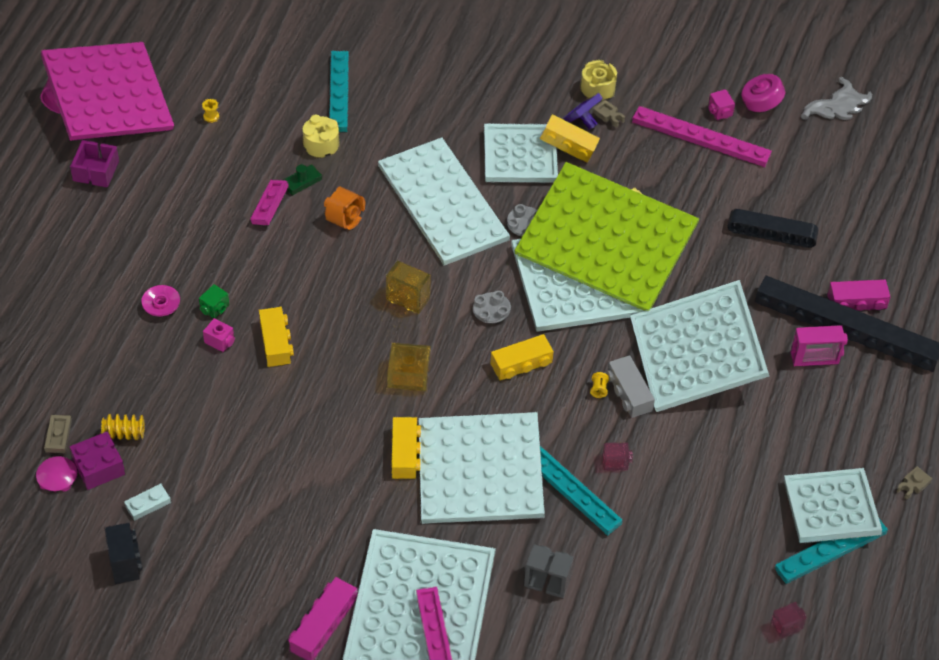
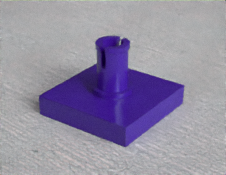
(582, 112)

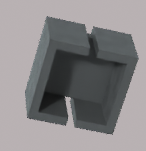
(544, 562)

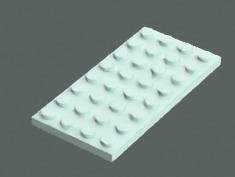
(443, 201)

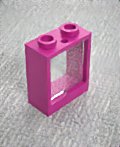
(818, 345)

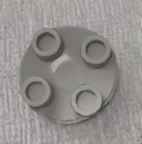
(520, 218)
(491, 307)

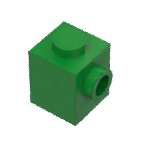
(214, 301)

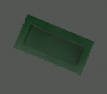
(302, 178)

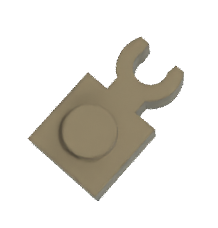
(607, 111)
(916, 481)

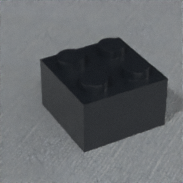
(123, 552)

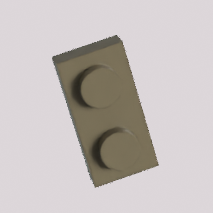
(58, 434)

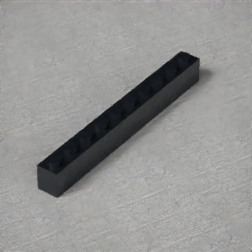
(857, 325)

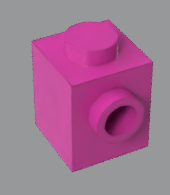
(721, 104)
(219, 335)

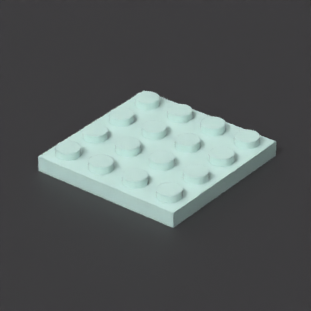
(518, 154)
(832, 505)

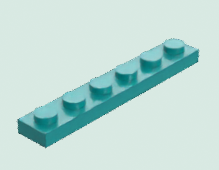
(339, 89)
(578, 494)
(820, 555)

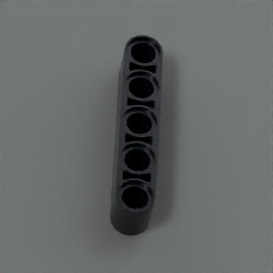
(773, 228)

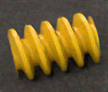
(123, 427)

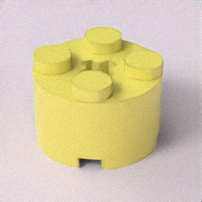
(598, 79)
(320, 136)

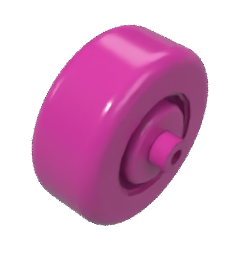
(763, 92)

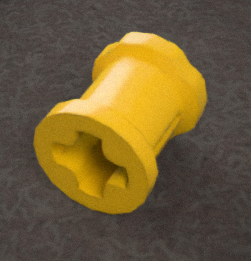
(210, 107)
(599, 384)

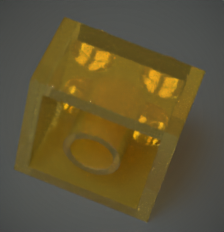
(408, 287)
(409, 366)

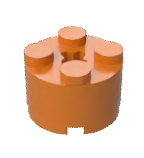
(344, 208)

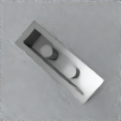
(630, 386)

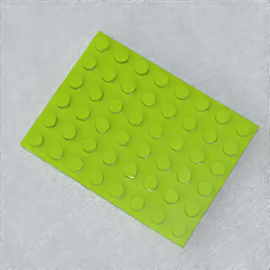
(607, 236)

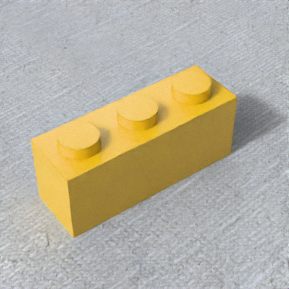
(569, 138)
(275, 336)
(521, 357)
(405, 447)

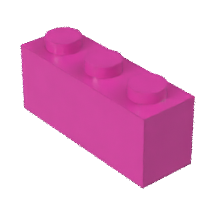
(860, 294)

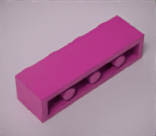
(323, 619)

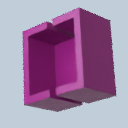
(89, 166)
(97, 460)

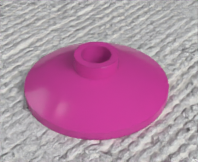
(160, 300)

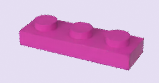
(269, 202)

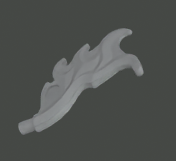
(842, 103)

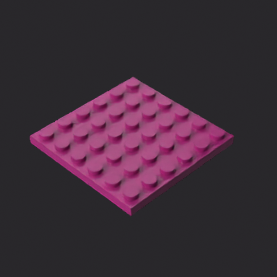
(106, 90)

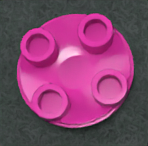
(56, 474)

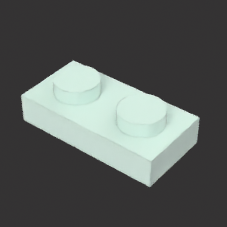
(147, 502)

